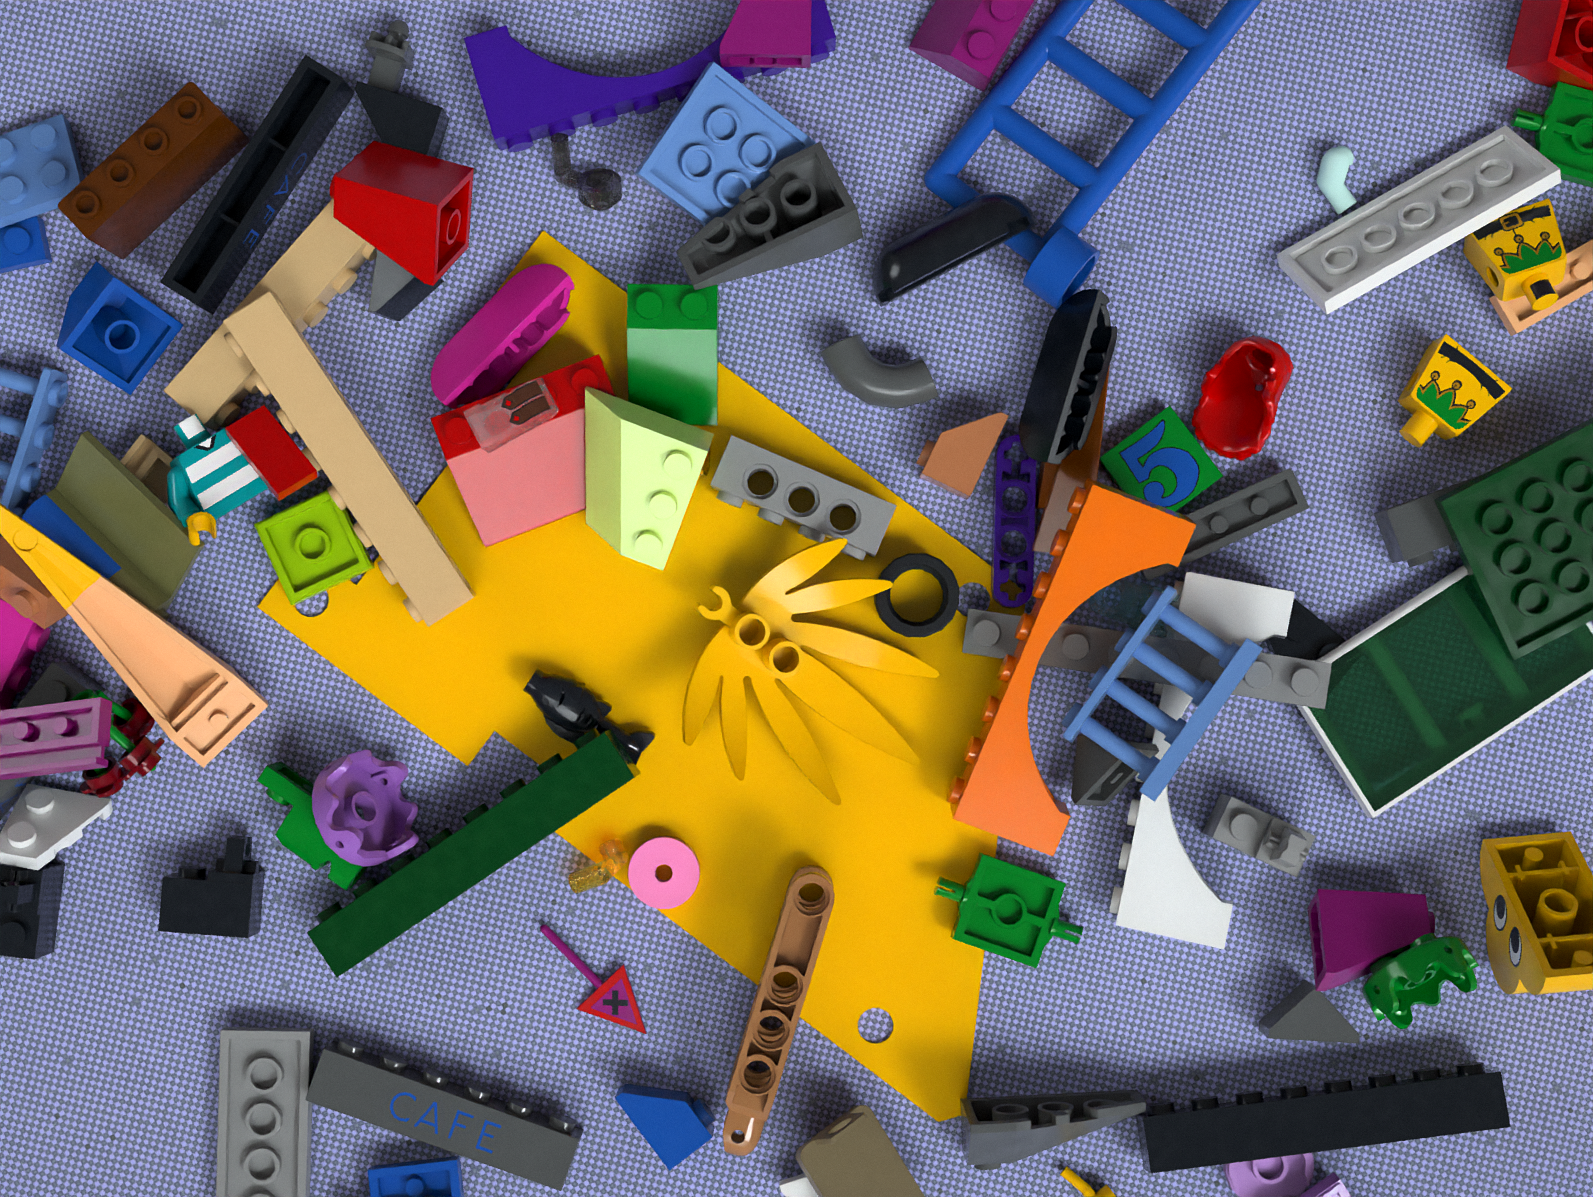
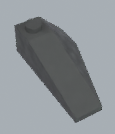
(782, 222)
(1020, 1126)

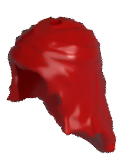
(1242, 397)

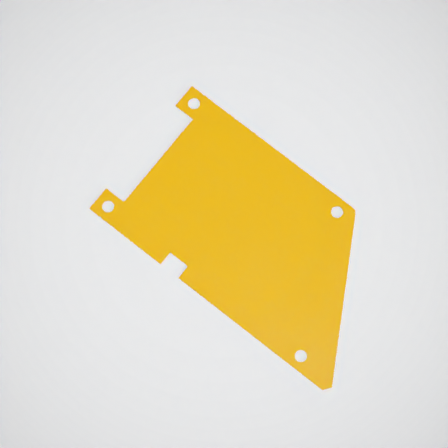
(633, 637)

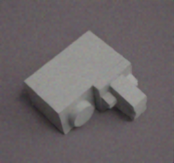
(1258, 834)

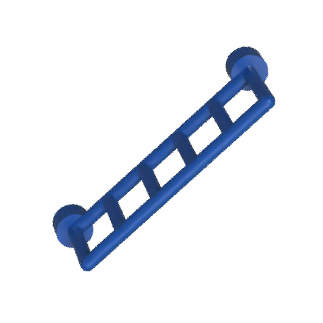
(1061, 257)

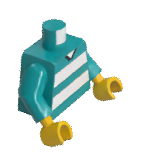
(208, 478)

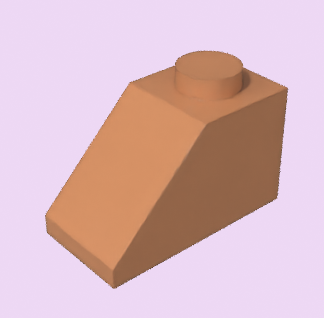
(961, 454)

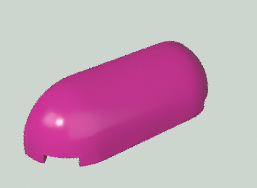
(502, 335)

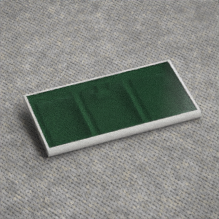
(1432, 691)

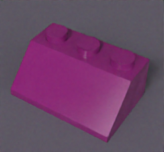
(971, 36)

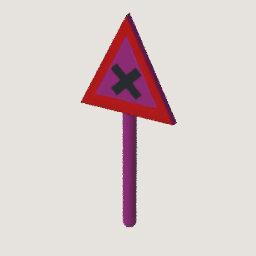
(612, 999)

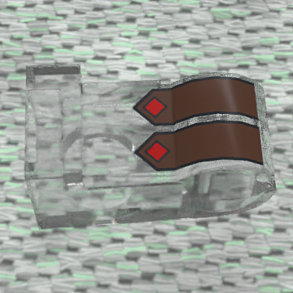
(511, 414)

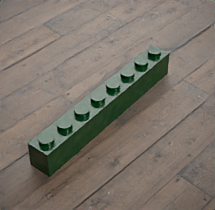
(473, 852)

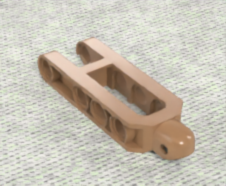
(792, 950)

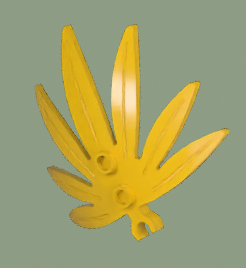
(766, 644)

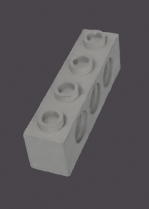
(744, 459)

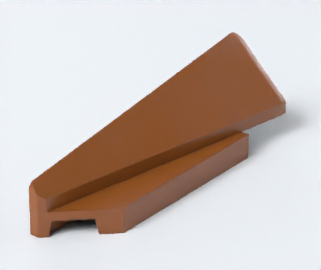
(1059, 481)

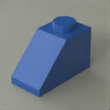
(667, 1120)

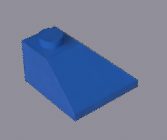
(115, 328)

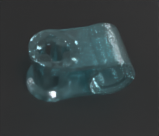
(1131, 602)

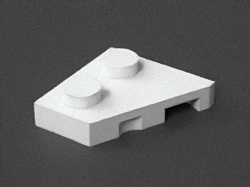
(46, 823)

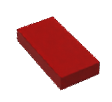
(271, 452)

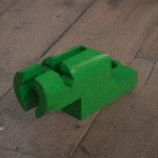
(299, 829)

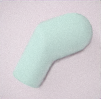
(1333, 175)

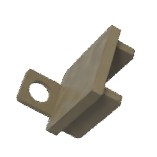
(855, 1159)

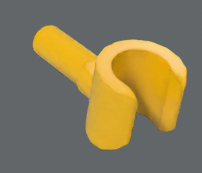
(1083, 1186)

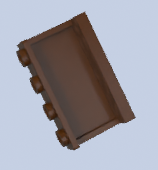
(154, 172)

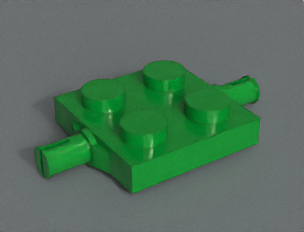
(1564, 131)
(1008, 910)

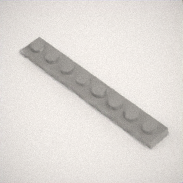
(1088, 648)

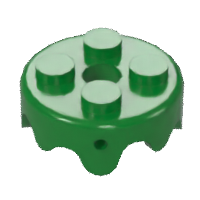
(1418, 977)

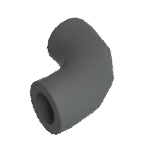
(877, 381)

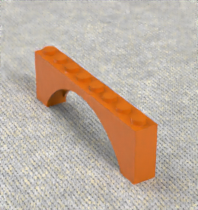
(1103, 542)

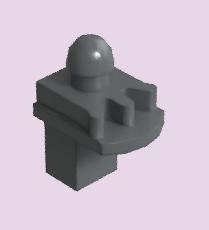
(390, 55)

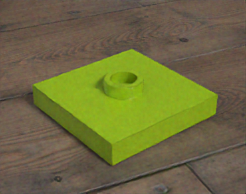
(313, 547)

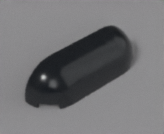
(948, 243)
(1068, 378)

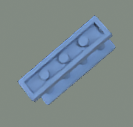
(35, 432)
(1179, 733)

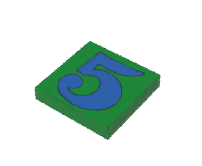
(1161, 463)

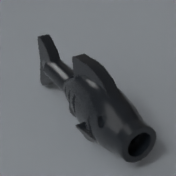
(574, 711)

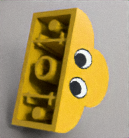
(1538, 913)

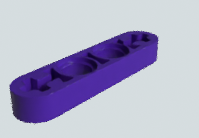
(1008, 521)

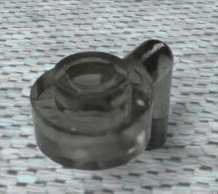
(596, 187)

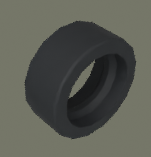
(947, 581)

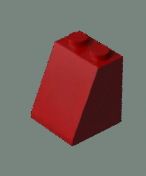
(407, 207)

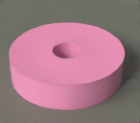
(658, 892)

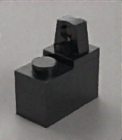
(217, 903)
(29, 909)

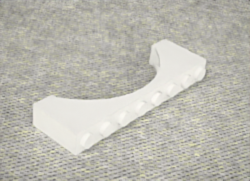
(1161, 883)

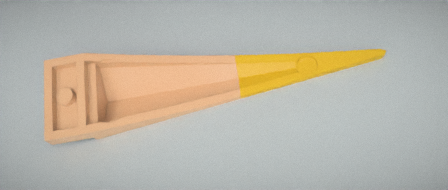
(175, 678)

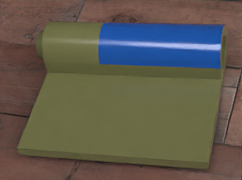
(116, 526)

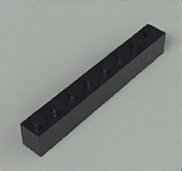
(1322, 1119)

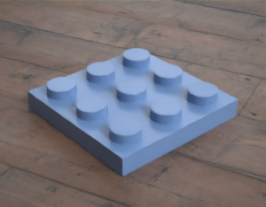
(718, 146)

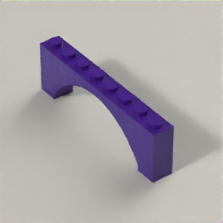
(537, 98)

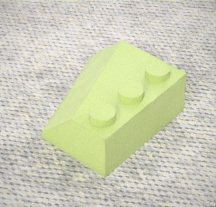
(639, 475)

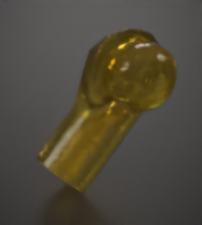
(600, 873)

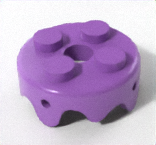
(376, 790)

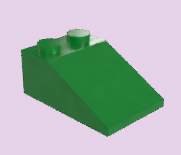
(674, 350)

